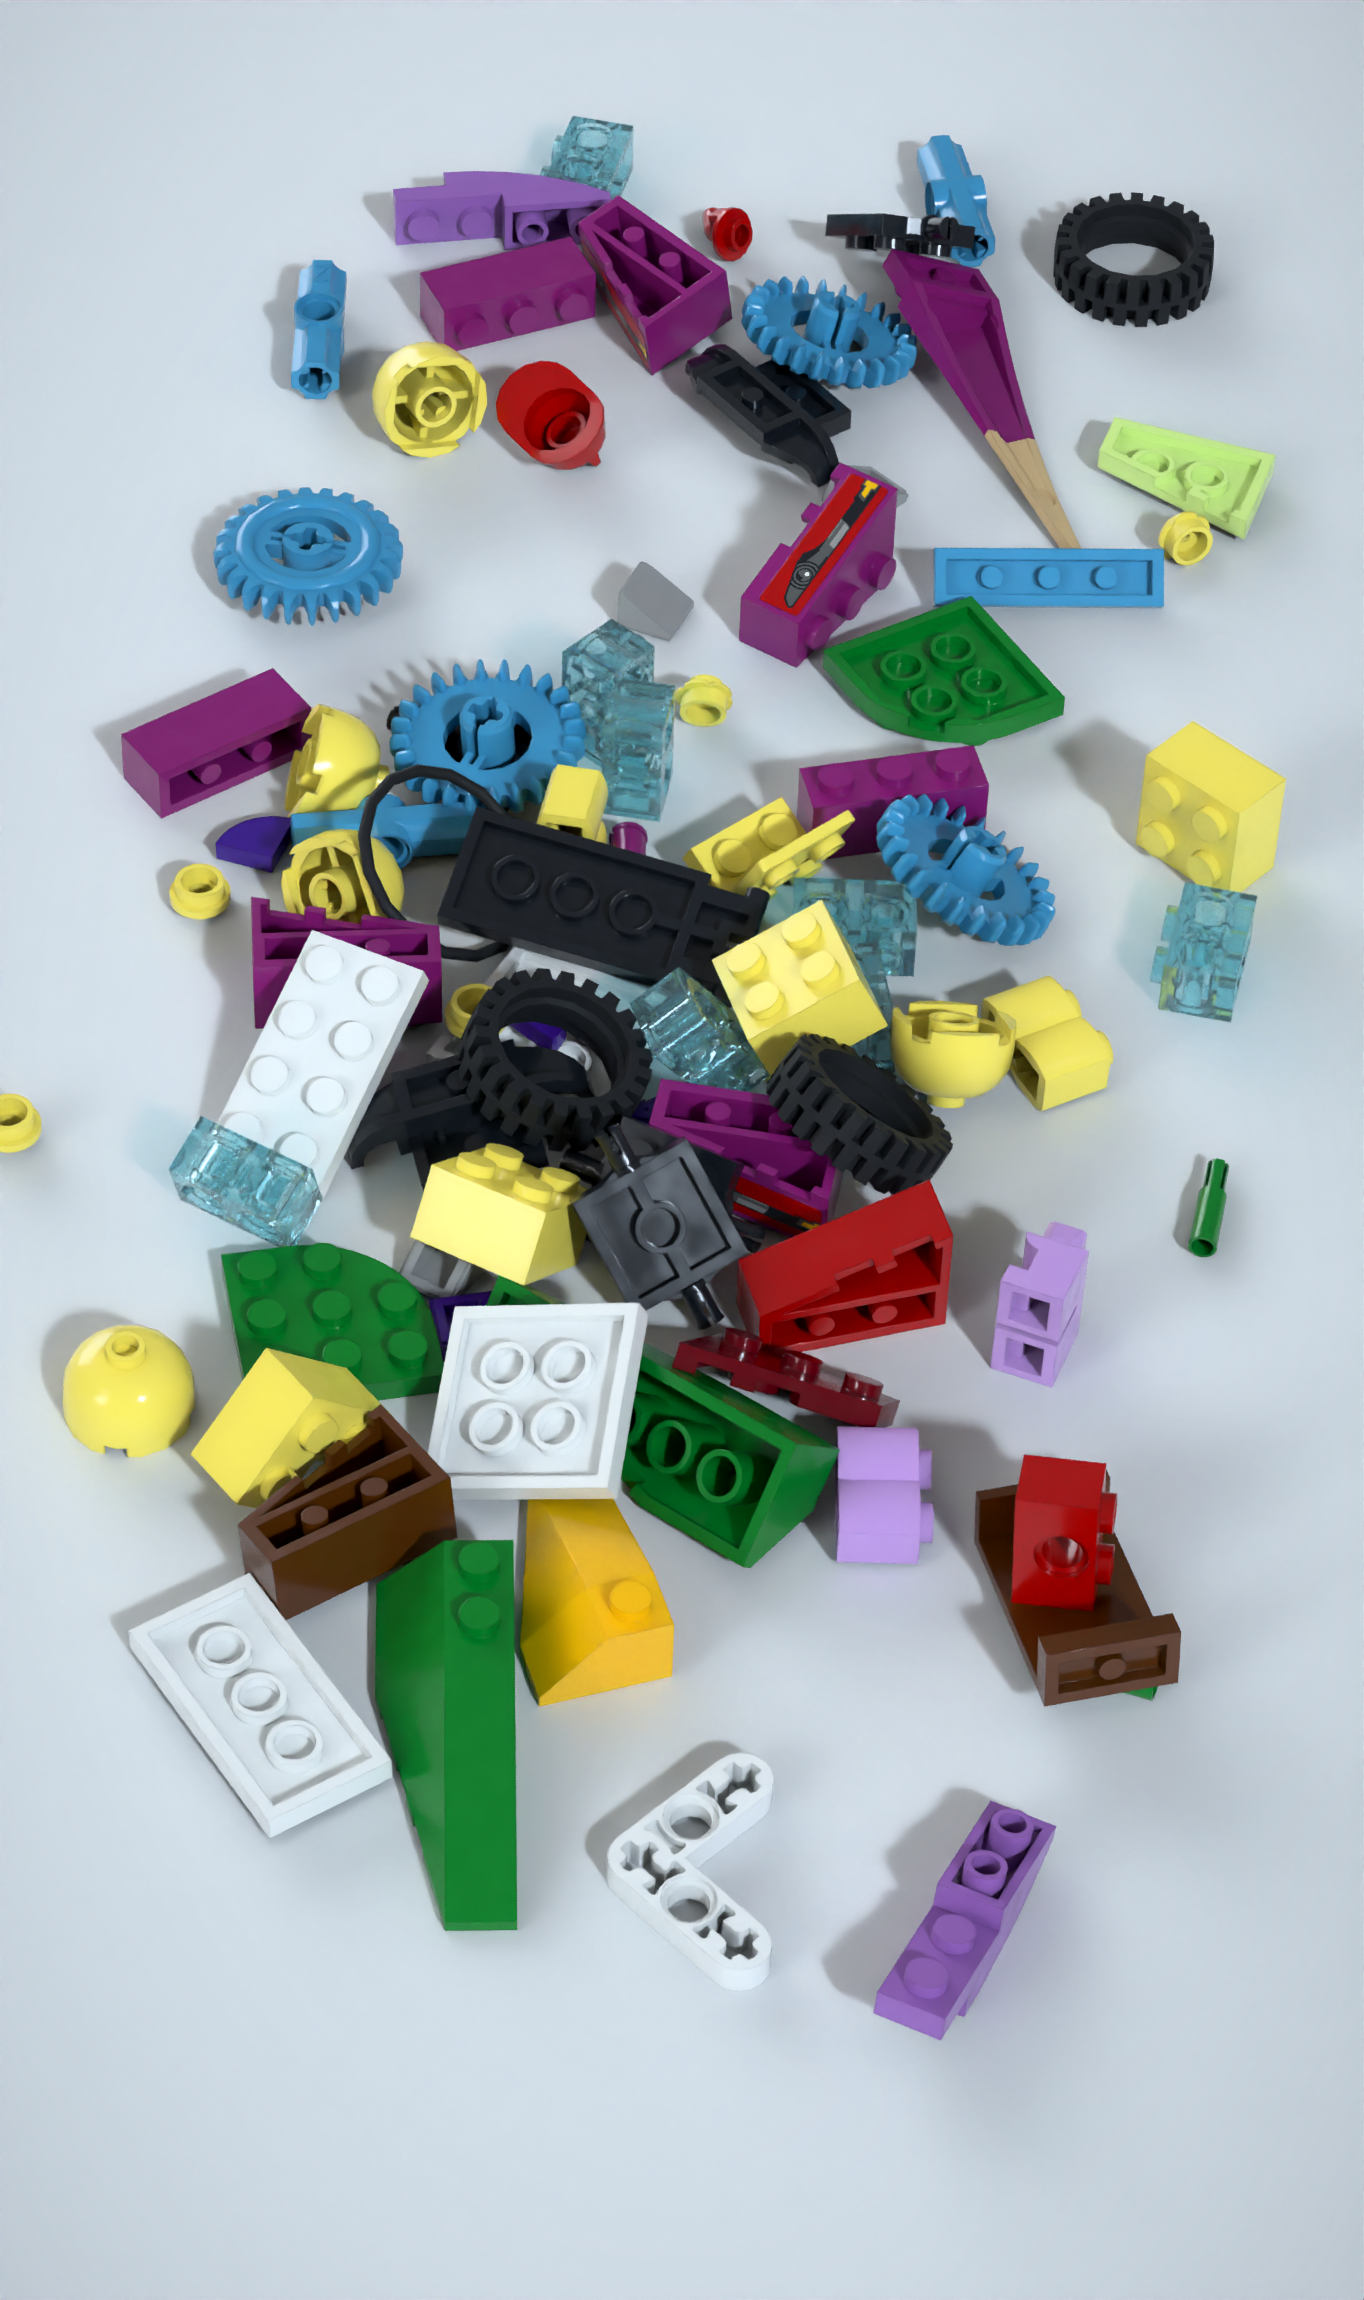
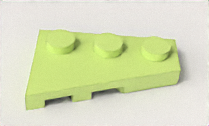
(1190, 471)

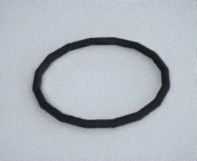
(367, 853)

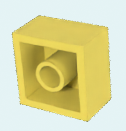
(1210, 810)
(797, 984)
(502, 1214)

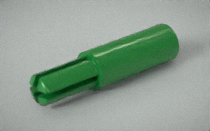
(1209, 1210)

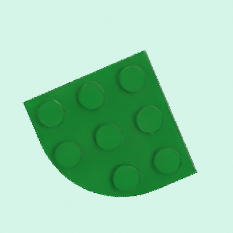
(945, 677)
(334, 1311)

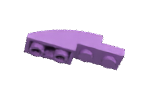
(494, 205)
(968, 1922)

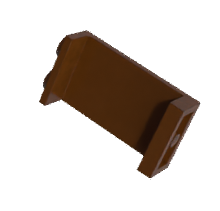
(1078, 1651)

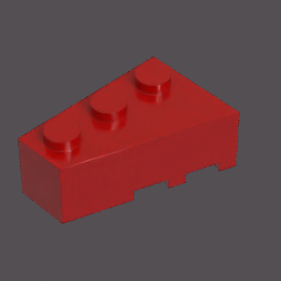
(852, 1276)

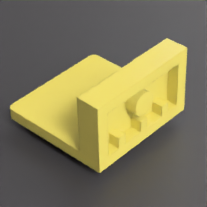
(767, 850)

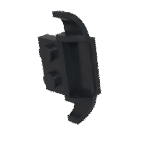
(774, 407)
(436, 1119)

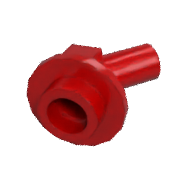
(728, 230)

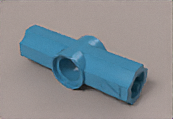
(957, 194)
(319, 329)
(401, 828)

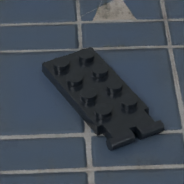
(594, 903)

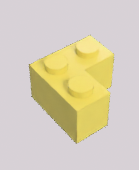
(281, 1424)

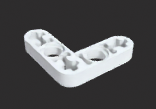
(677, 1874)

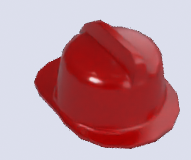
(552, 415)

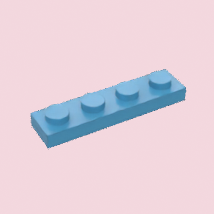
(1049, 577)

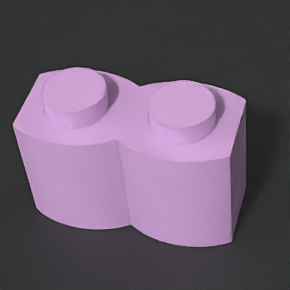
(879, 1495)

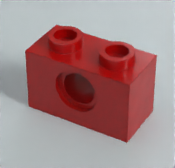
(1060, 1533)

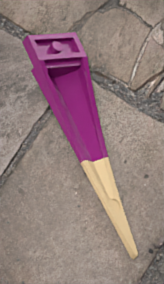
(967, 339)

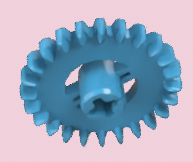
(828, 335)
(314, 564)
(487, 718)
(970, 865)

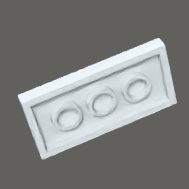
(323, 1053)
(260, 1705)

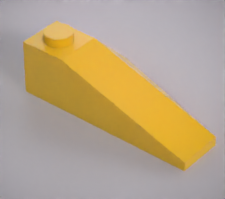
(589, 1603)

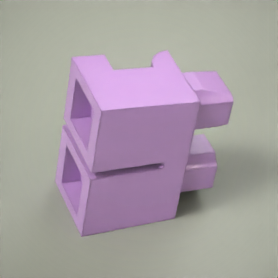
(1041, 1305)

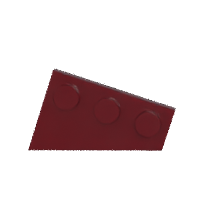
(750, 1368)

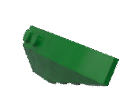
(710, 1454)
(452, 1721)

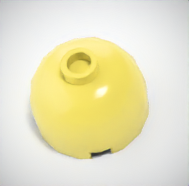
(428, 398)
(335, 765)
(331, 876)
(950, 1050)
(128, 1391)

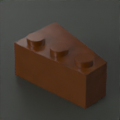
(349, 1519)

